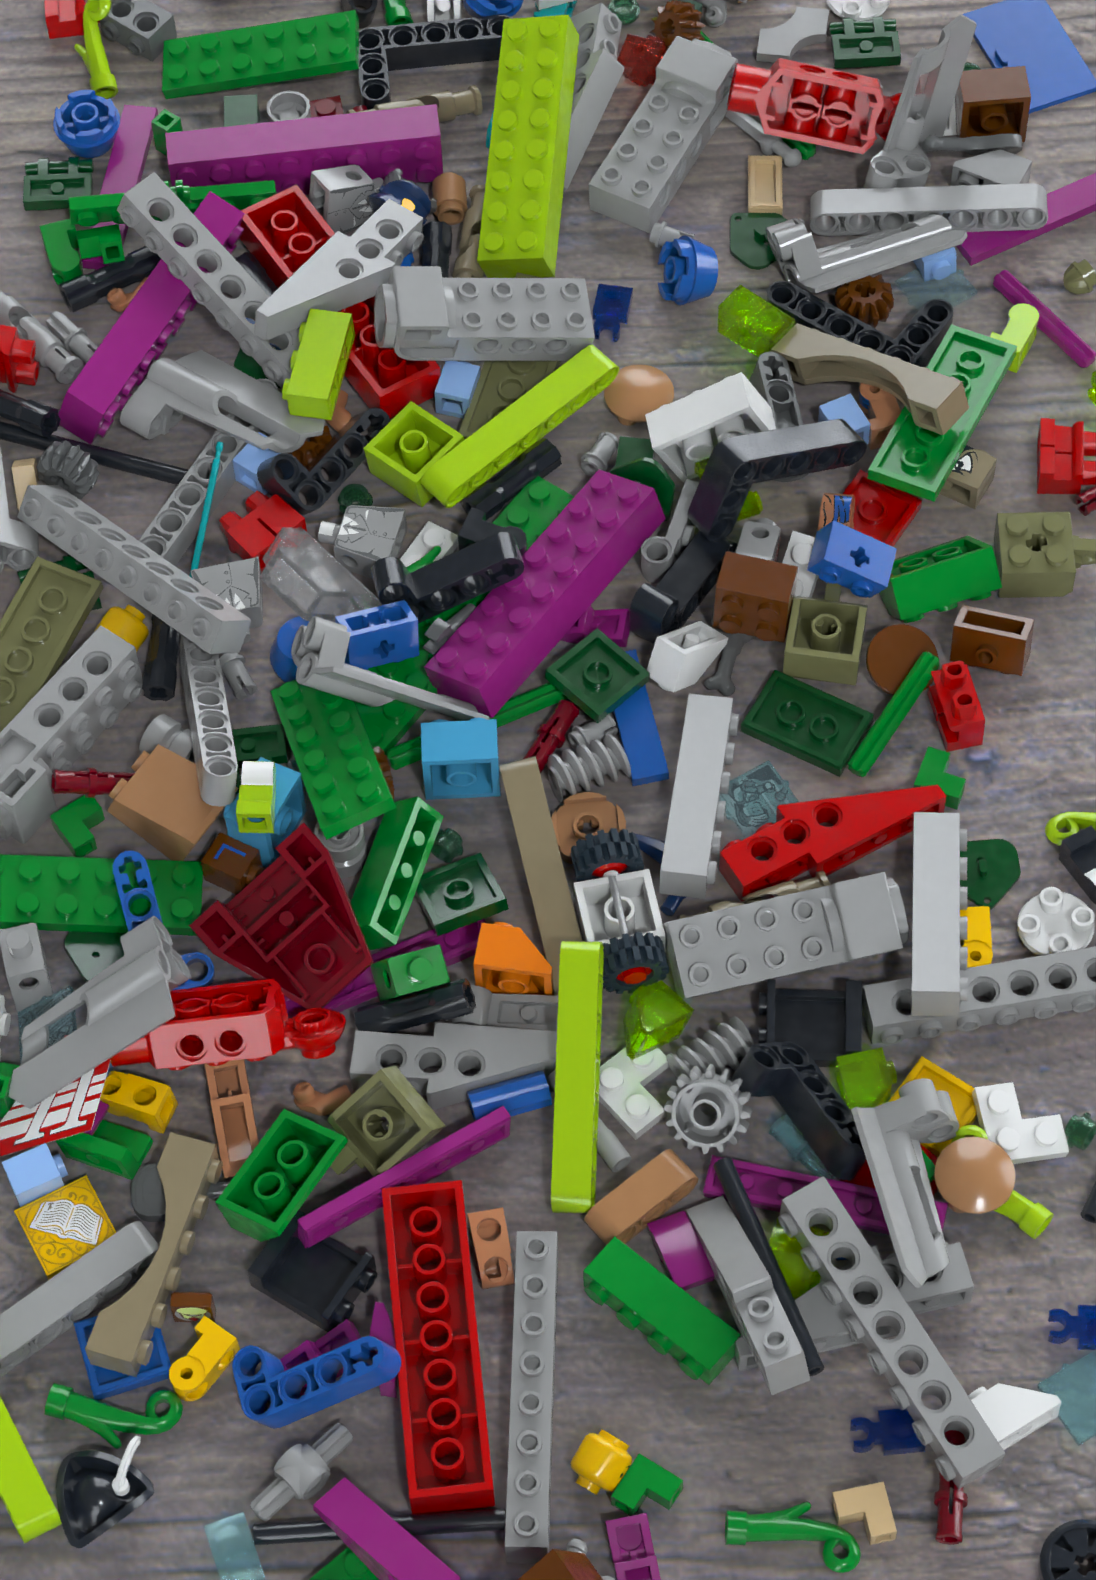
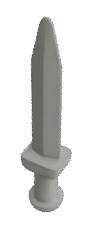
(768, 143)

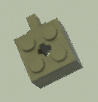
(1039, 554)
(825, 638)
(359, 1120)

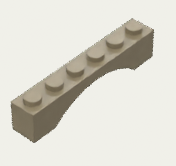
(929, 396)
(125, 1328)

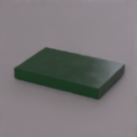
(807, 723)

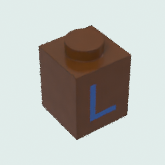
(231, 864)

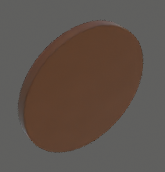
(894, 654)

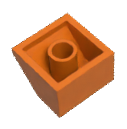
(510, 962)

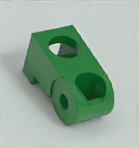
(59, 243)

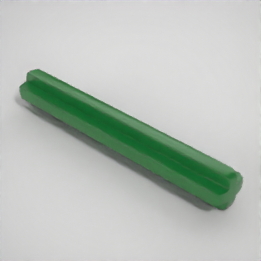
(893, 714)

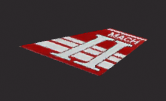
(57, 1117)

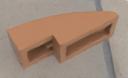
(232, 1114)

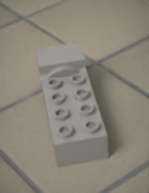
(664, 134)
(481, 317)
(61, 727)
(786, 935)

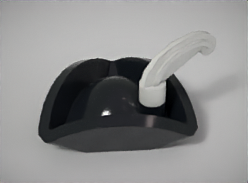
(98, 1492)

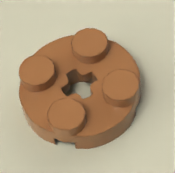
(581, 809)

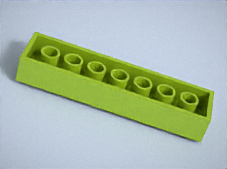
(528, 147)

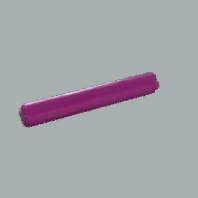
(1047, 321)

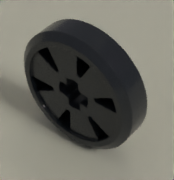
(1065, 1546)

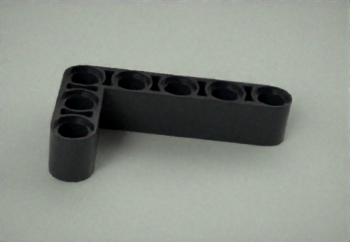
(423, 46)
(914, 344)
(766, 457)

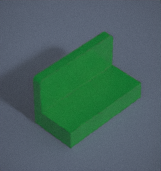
(109, 1149)

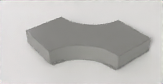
(803, 29)

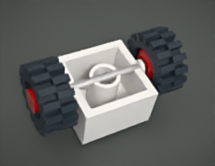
(619, 909)

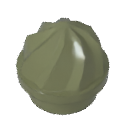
(1080, 277)

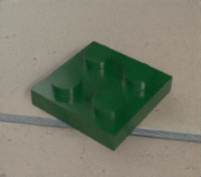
(597, 675)
(460, 894)

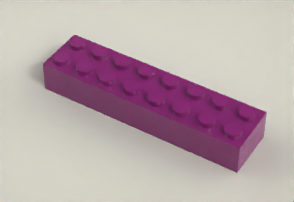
(294, 148)
(140, 334)
(559, 582)

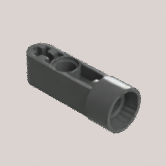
(774, 383)

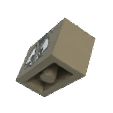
(970, 477)

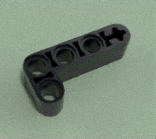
(331, 457)
(449, 579)
(680, 591)
(808, 1100)

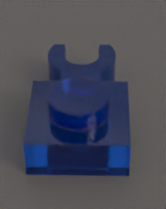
(611, 309)
(1080, 1326)
(892, 1431)

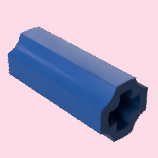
(516, 1095)

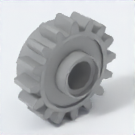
(720, 1093)

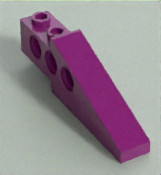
(378, 1538)

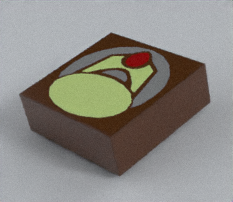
(192, 1306)

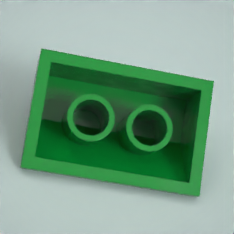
(940, 578)
(279, 1176)

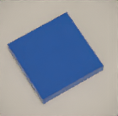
(111, 1383)

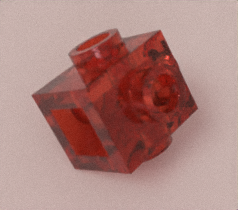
(641, 58)

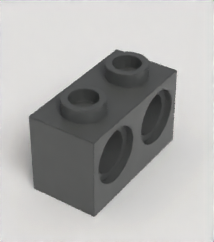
(139, 26)

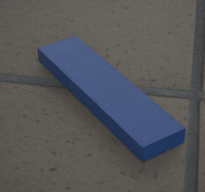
(640, 737)

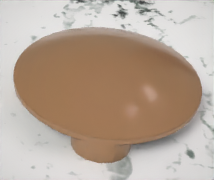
(638, 392)
(974, 1175)

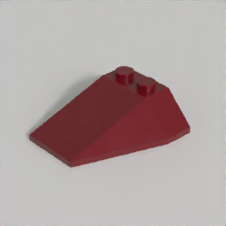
(292, 925)

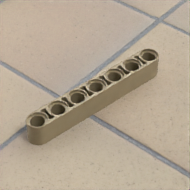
(540, 858)

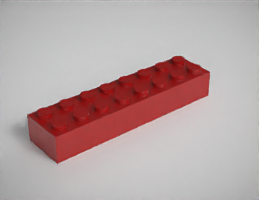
(282, 237)
(438, 1348)

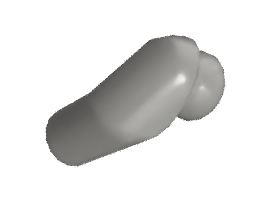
(715, 12)

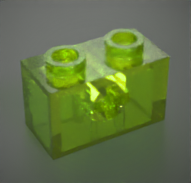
(752, 321)

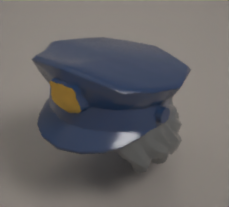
(404, 193)

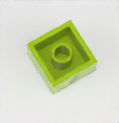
(407, 450)

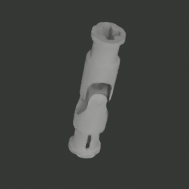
(49, 349)

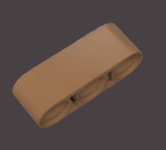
(641, 1198)

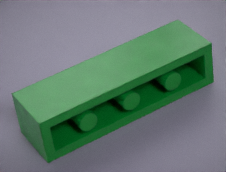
(394, 870)
(660, 1311)

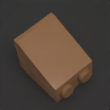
(164, 803)

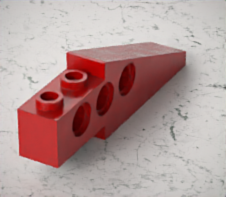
(859, 828)

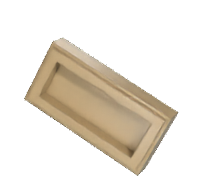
(765, 184)

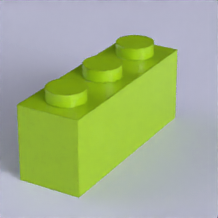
(319, 364)

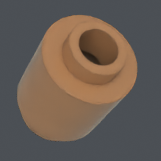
(451, 197)

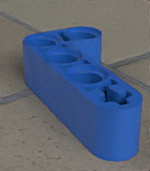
(132, 921)
(364, 1364)

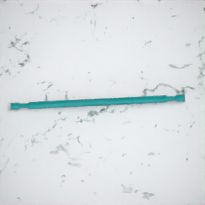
(206, 509)

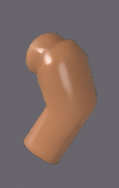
(120, 300)
(340, 415)
(316, 1102)

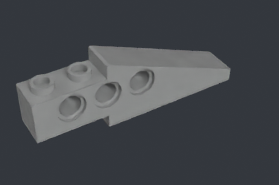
(594, 79)
(342, 270)
(491, 1050)
(750, 1295)
(827, 1323)

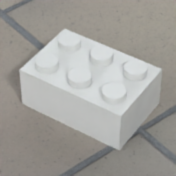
(697, 423)

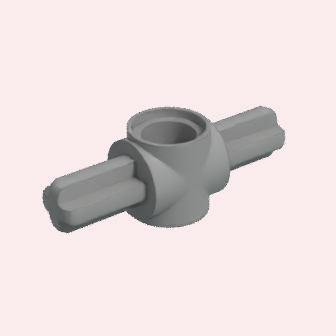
(301, 1472)

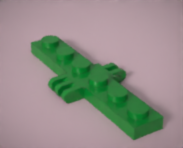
(103, 208)

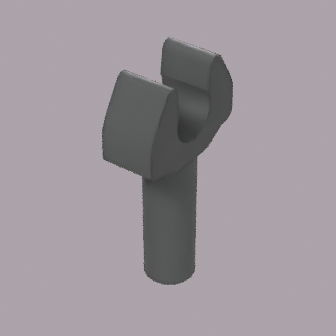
(441, 631)

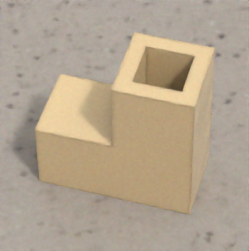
(24, 474)
(866, 1504)

